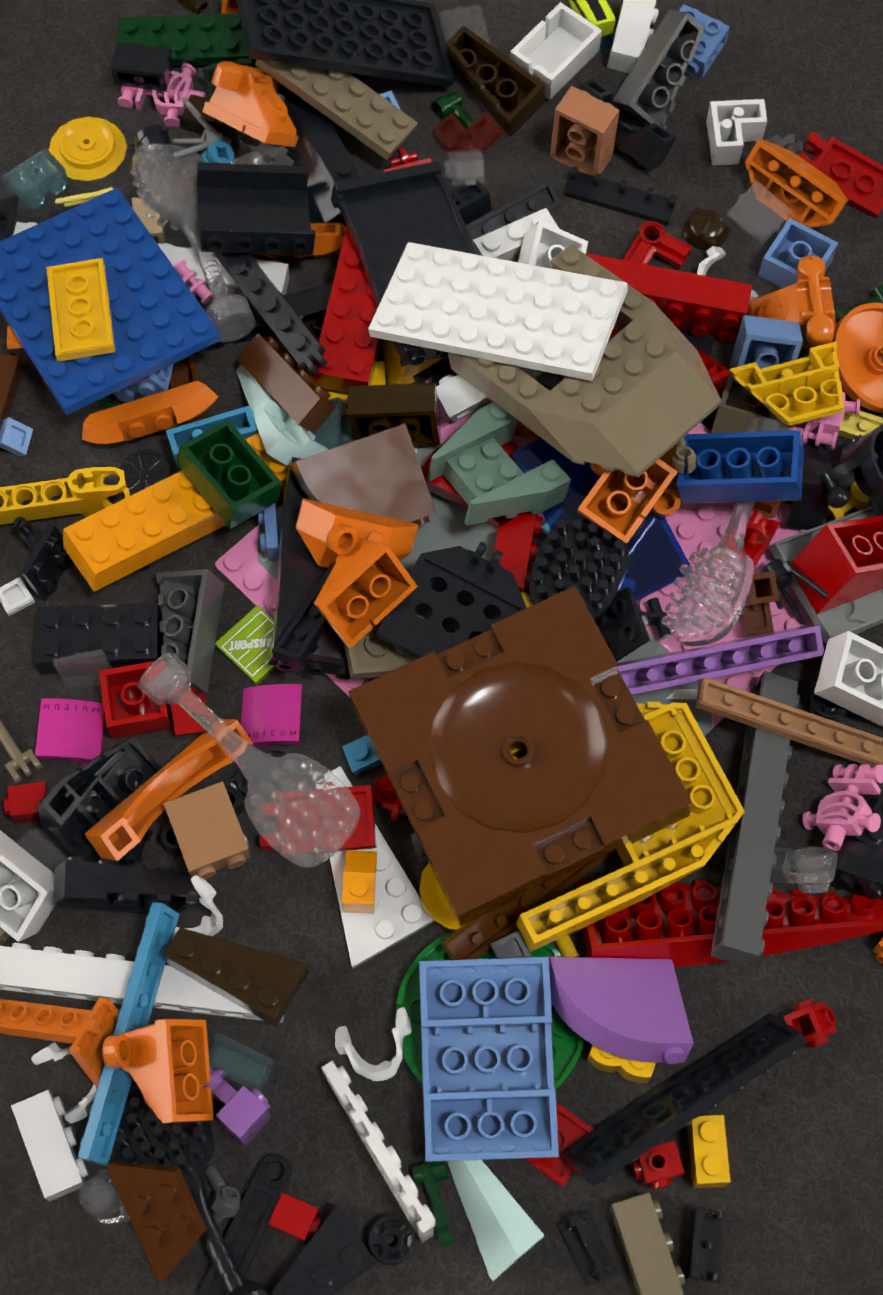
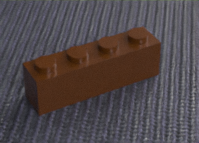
(286, 382)

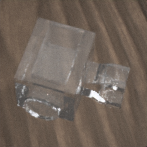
(465, 167)

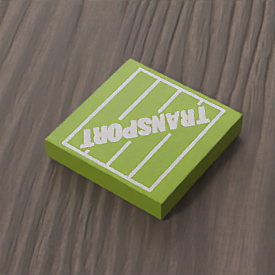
(250, 644)

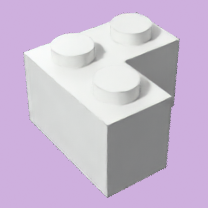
(731, 125)

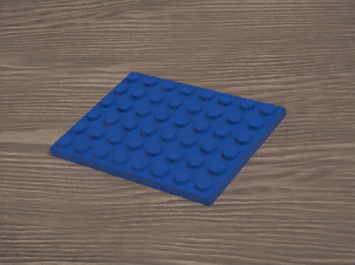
(150, 304)

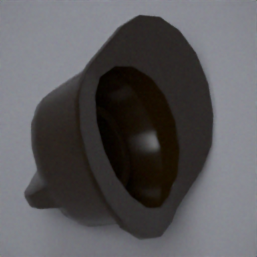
(705, 229)

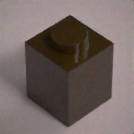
(192, 124)

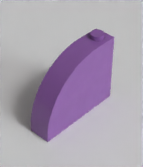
(623, 1006)

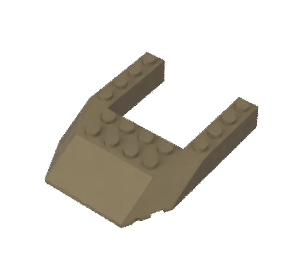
(637, 406)

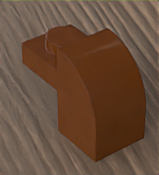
(756, 613)

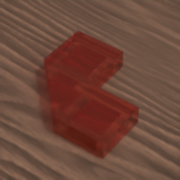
(477, 136)

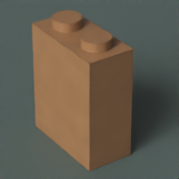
(208, 831)

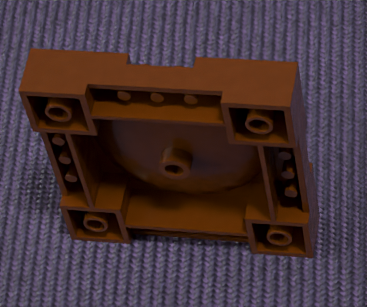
(508, 822)

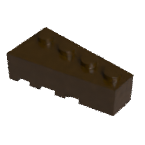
(496, 80)
(241, 974)

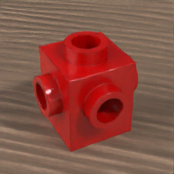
(813, 1021)
(670, 1166)

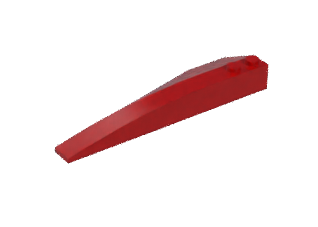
(682, 921)

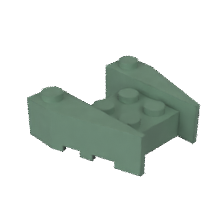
(487, 474)

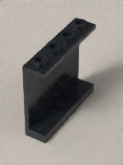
(253, 209)

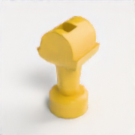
(856, 500)

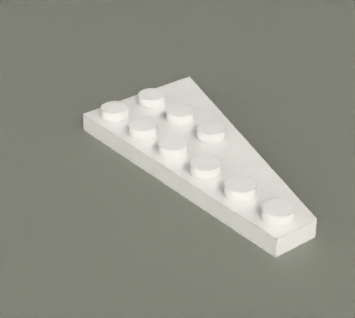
(397, 904)
(385, 1158)

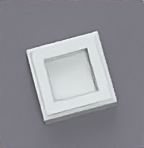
(15, 596)

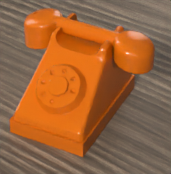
(250, 103)
(804, 302)
(623, 501)
(362, 584)
(168, 1066)

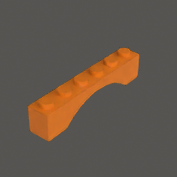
(132, 817)

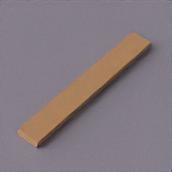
(789, 722)

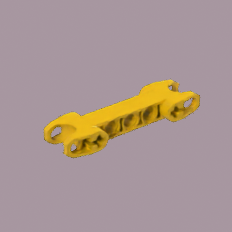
(80, 492)

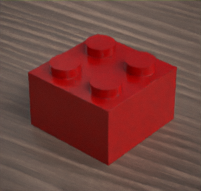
(127, 707)

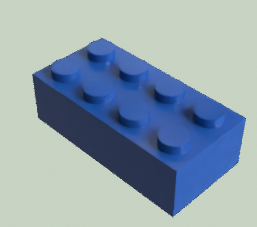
(744, 467)

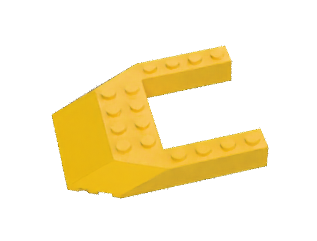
(660, 857)

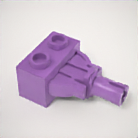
(242, 1112)

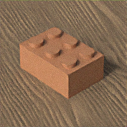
(584, 132)

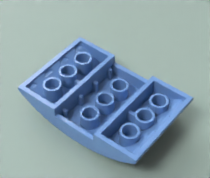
(487, 1059)

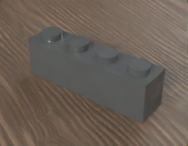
(660, 70)
(190, 619)

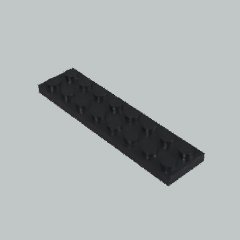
(682, 1099)

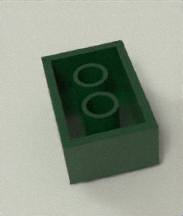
(229, 473)

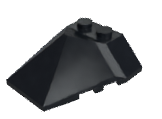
(90, 794)

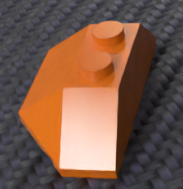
(799, 185)
(318, 518)

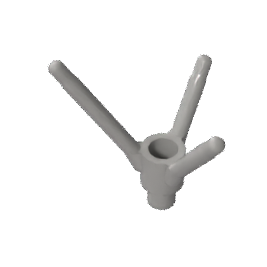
(208, 137)

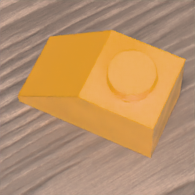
(359, 882)

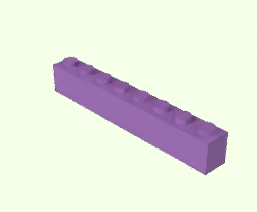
(722, 659)

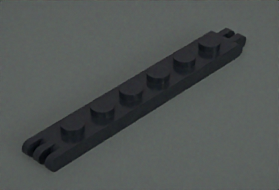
(274, 309)

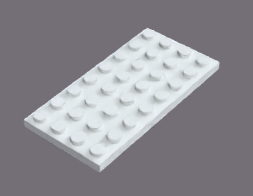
(499, 310)

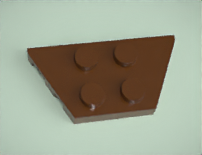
(159, 1211)

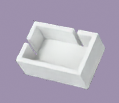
(557, 48)

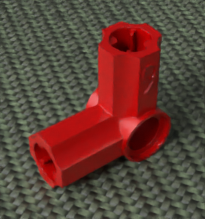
(664, 246)

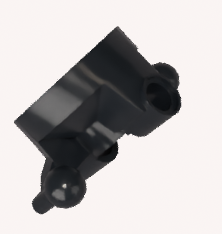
(865, 458)

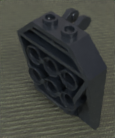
(459, 578)

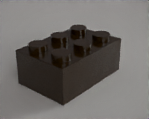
(387, 406)

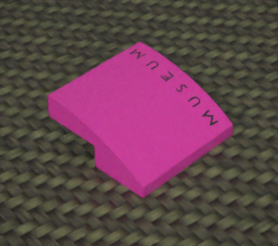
(272, 714)
(70, 730)

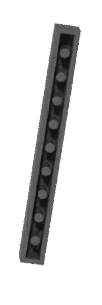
(753, 838)

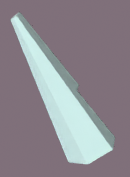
(278, 431)
(495, 1217)

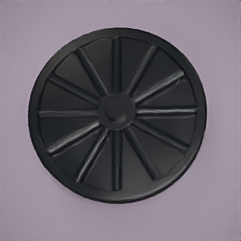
(144, 470)

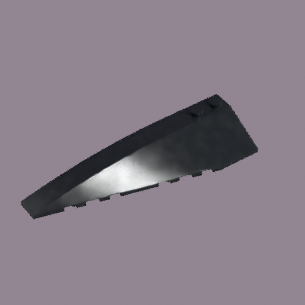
(322, 153)

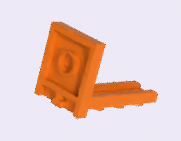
(79, 1027)

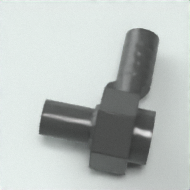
(225, 1199)

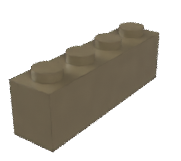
(647, 1246)

